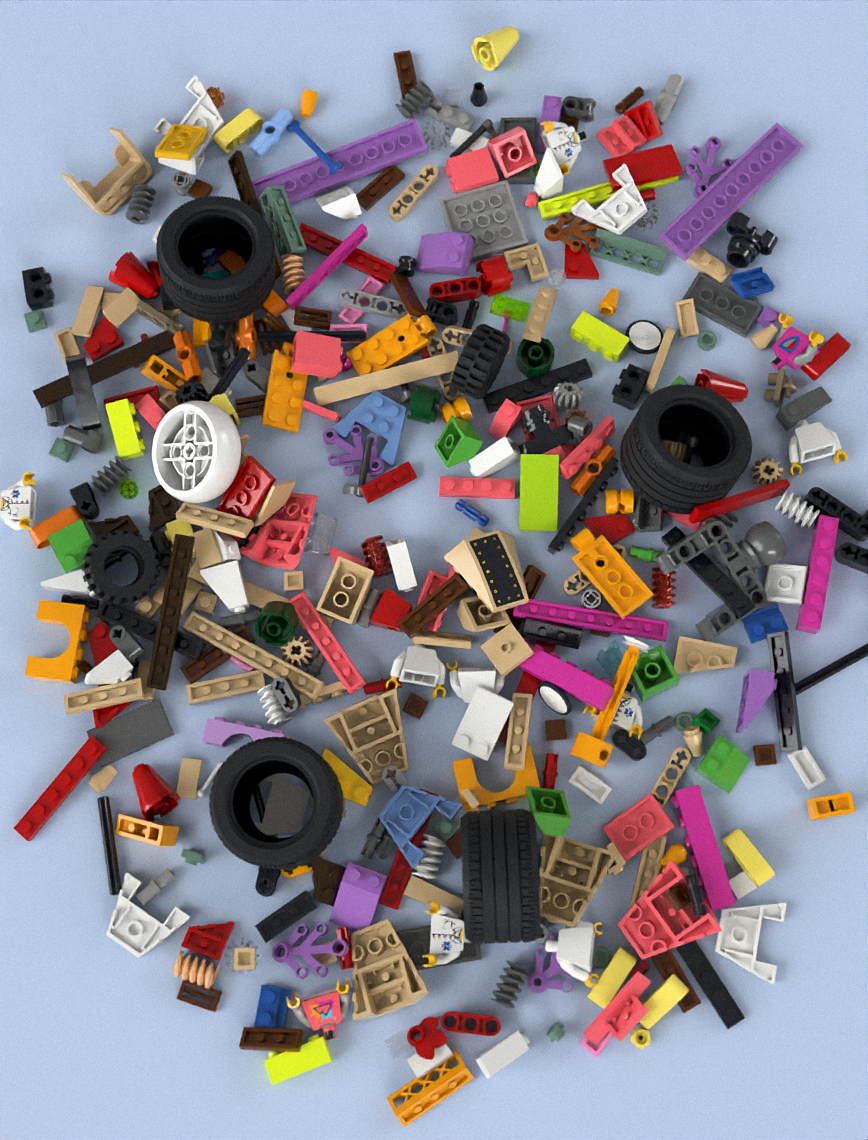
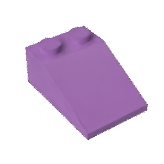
(445, 253)
(755, 691)
(357, 897)

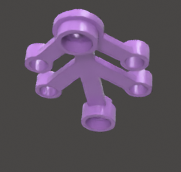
(705, 169)
(355, 454)
(306, 950)
(554, 968)

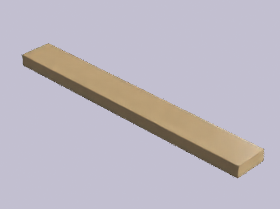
(386, 378)
(256, 595)
(252, 654)

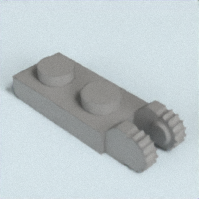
(451, 115)

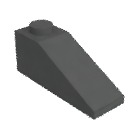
(802, 407)

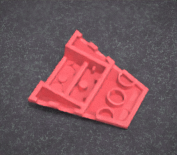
(283, 535)
(654, 924)

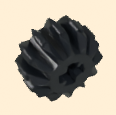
(191, 392)

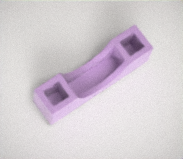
(221, 733)

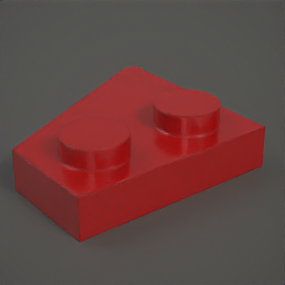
(579, 264)
(103, 340)

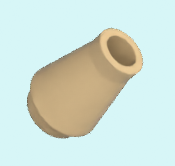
(762, 338)
(694, 740)
(102, 779)

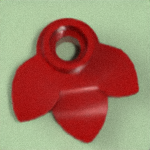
(430, 1037)

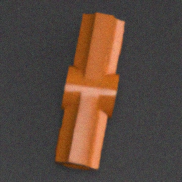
(246, 336)
(187, 356)
(587, 478)

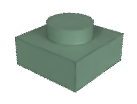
(35, 320)
(61, 450)
(446, 828)
(192, 857)

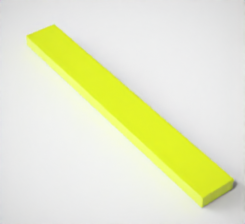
(593, 196)

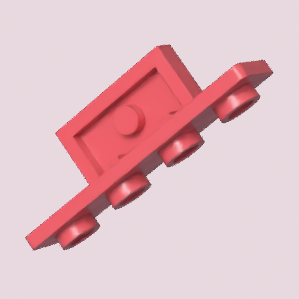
(432, 582)
(621, 1013)

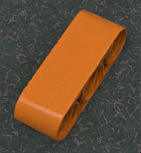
(53, 524)

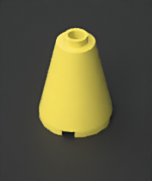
(494, 46)

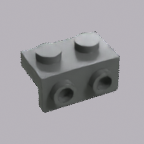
(220, 359)
(647, 516)

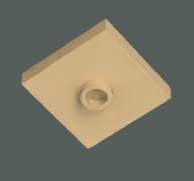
(507, 649)

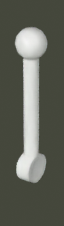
(200, 793)

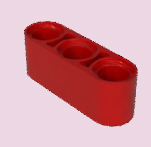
(462, 285)
(828, 355)
(478, 1030)

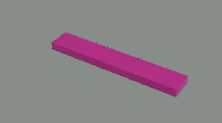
(327, 267)

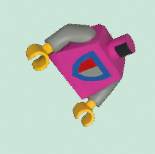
(794, 347)

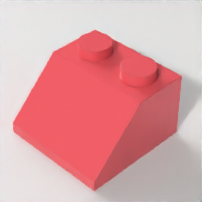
(512, 151)

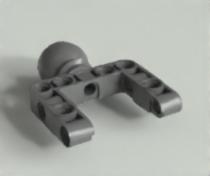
(760, 546)

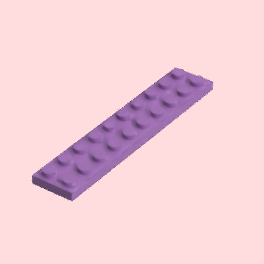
(357, 158)
(730, 192)

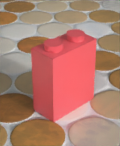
(471, 170)
(316, 355)

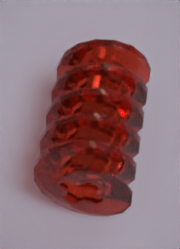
(375, 557)
(662, 589)

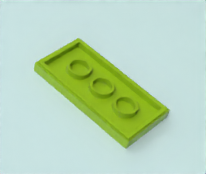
(539, 492)

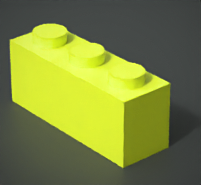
(599, 337)
(125, 429)
(289, 1064)

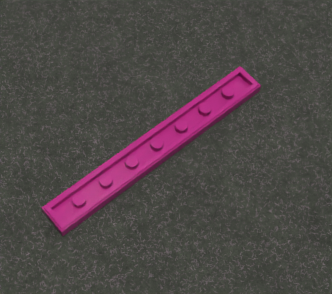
(593, 619)

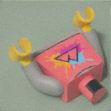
(323, 1009)

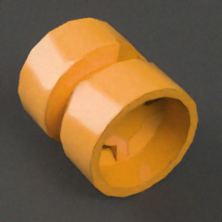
(458, 409)
(618, 501)

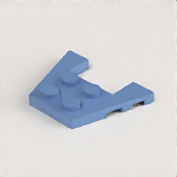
(380, 416)
(408, 813)

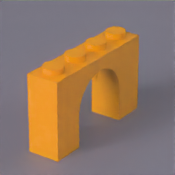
(64, 667)
(466, 778)

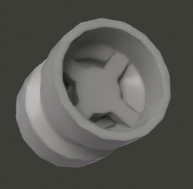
(182, 183)
(590, 599)

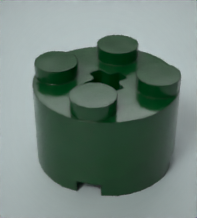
(534, 366)
(423, 403)
(277, 623)

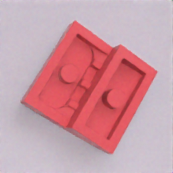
(621, 137)

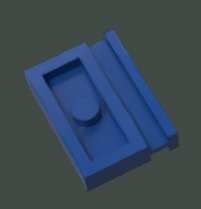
(751, 283)
(764, 622)
(272, 1007)

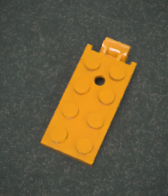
(385, 349)
(284, 394)
(615, 579)

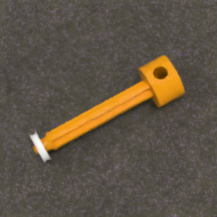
(592, 747)

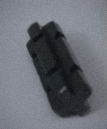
(471, 314)
(91, 603)
(695, 894)

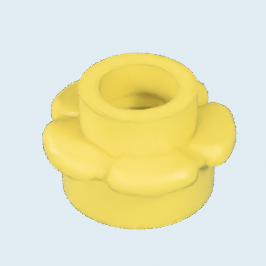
(641, 1032)

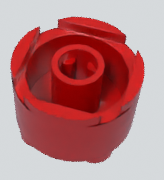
(494, 275)

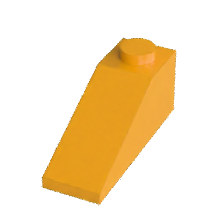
(163, 374)
(147, 830)

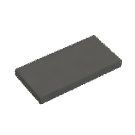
(529, 125)
(723, 304)
(132, 732)
(418, 943)

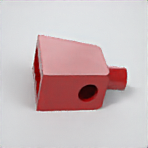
(390, 611)

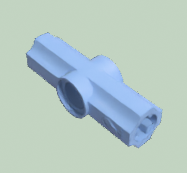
(275, 125)

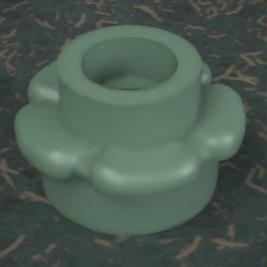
(556, 1032)

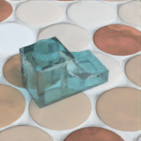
(610, 658)

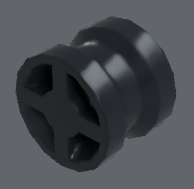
(406, 266)

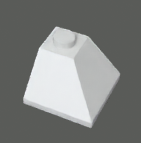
(549, 178)
(340, 203)
(110, 670)

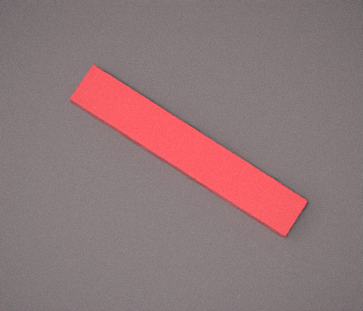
(327, 643)

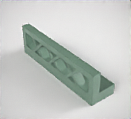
(283, 219)
(630, 246)

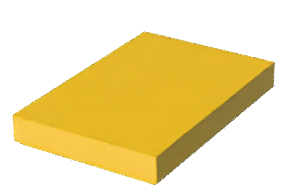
(181, 142)

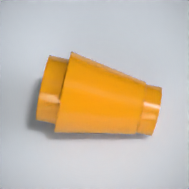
(308, 103)
(609, 303)
(676, 853)

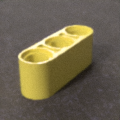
(238, 130)
(748, 857)
(612, 977)
(663, 1000)

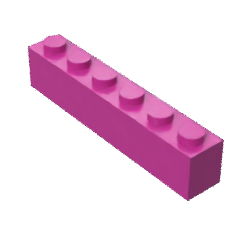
(819, 569)
(568, 678)
(703, 847)

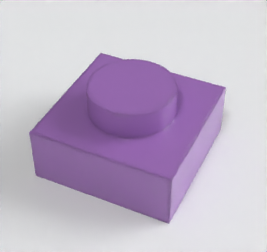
(768, 317)

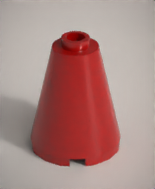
(133, 274)
(726, 387)
(153, 792)

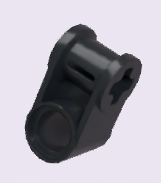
(437, 310)
(84, 499)
(267, 875)

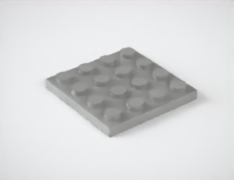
(488, 217)

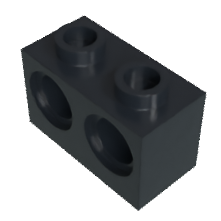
(35, 289)
(634, 388)

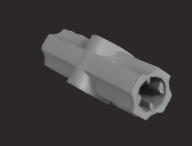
(668, 97)

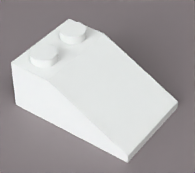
(482, 723)

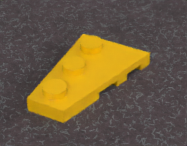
(352, 785)

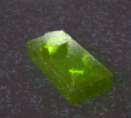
(509, 308)

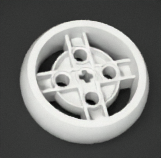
(196, 452)

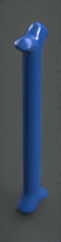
(334, 166)

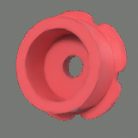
(531, 200)

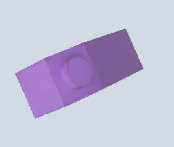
(550, 112)

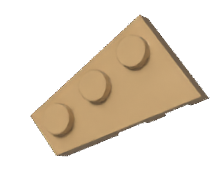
(701, 655)

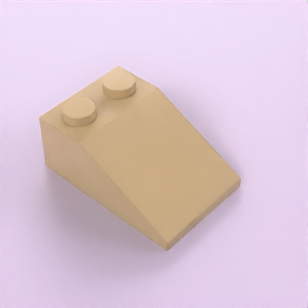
(345, 591)

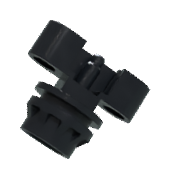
(745, 242)
(545, 439)

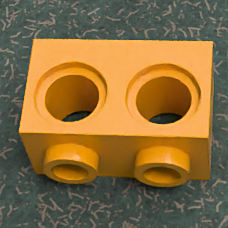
(830, 806)

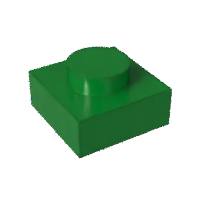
(706, 721)

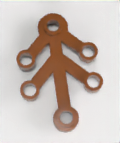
(556, 233)

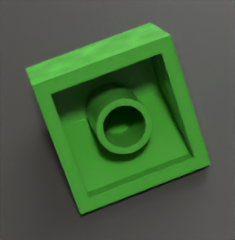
(458, 442)
(71, 544)
(653, 674)
(723, 764)
(549, 810)

